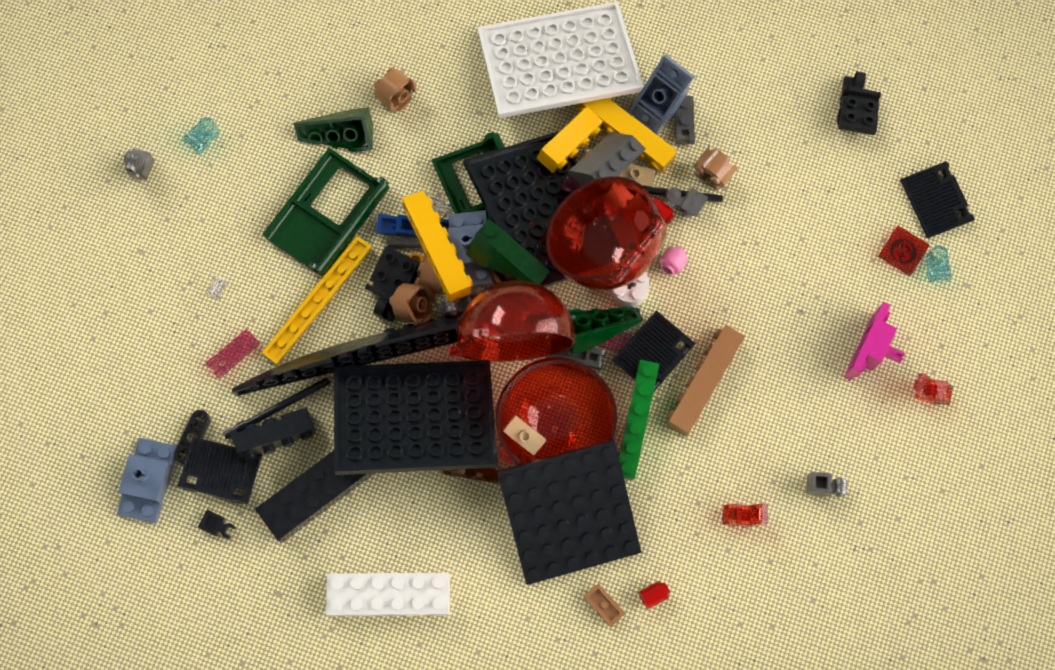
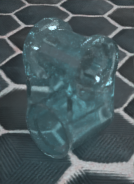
(202, 137)
(938, 268)

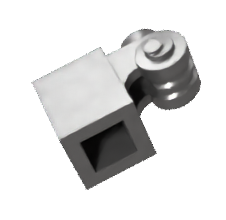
(138, 163)
(690, 203)
(457, 306)
(822, 485)

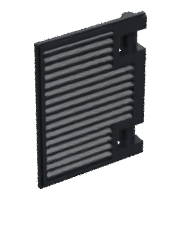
(936, 200)
(657, 344)
(218, 471)

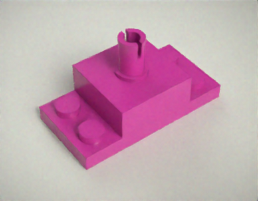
(874, 344)

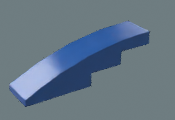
(399, 226)

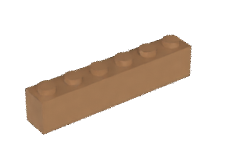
(705, 381)

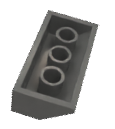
(607, 158)

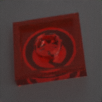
(903, 250)

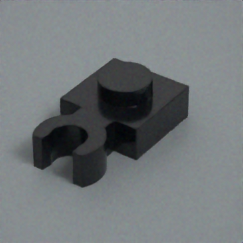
(214, 524)

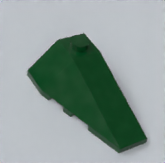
(343, 129)
(500, 252)
(599, 326)

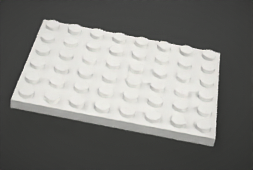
(559, 59)

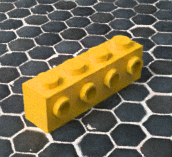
(569, 140)

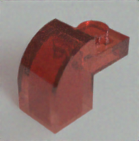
(932, 390)
(745, 515)

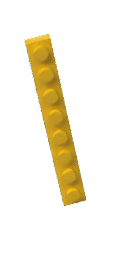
(317, 300)

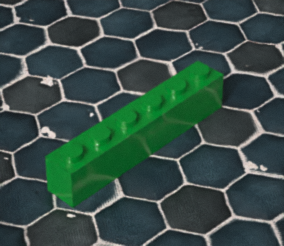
(637, 417)

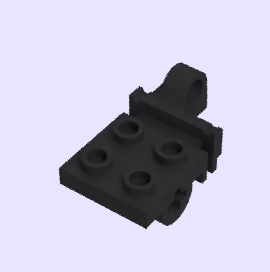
(858, 106)
(390, 273)

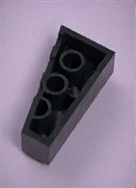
(273, 434)

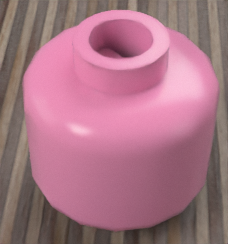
(673, 260)

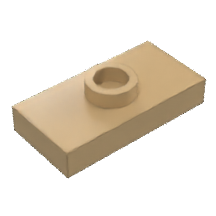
(639, 174)
(524, 435)

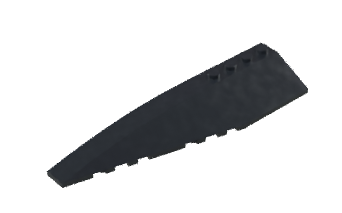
(357, 352)

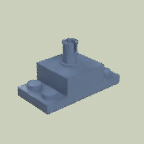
(661, 94)
(461, 233)
(146, 480)

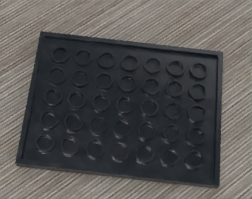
(521, 195)
(413, 417)

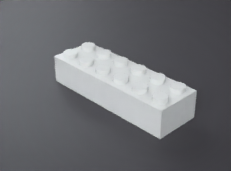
(388, 594)

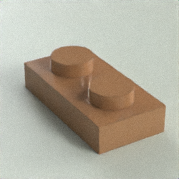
(604, 605)

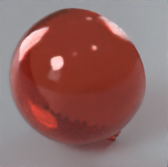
(605, 233)
(514, 324)
(560, 402)

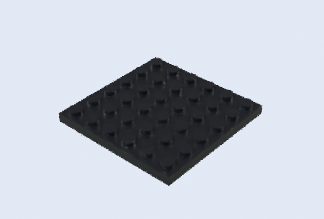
(569, 511)

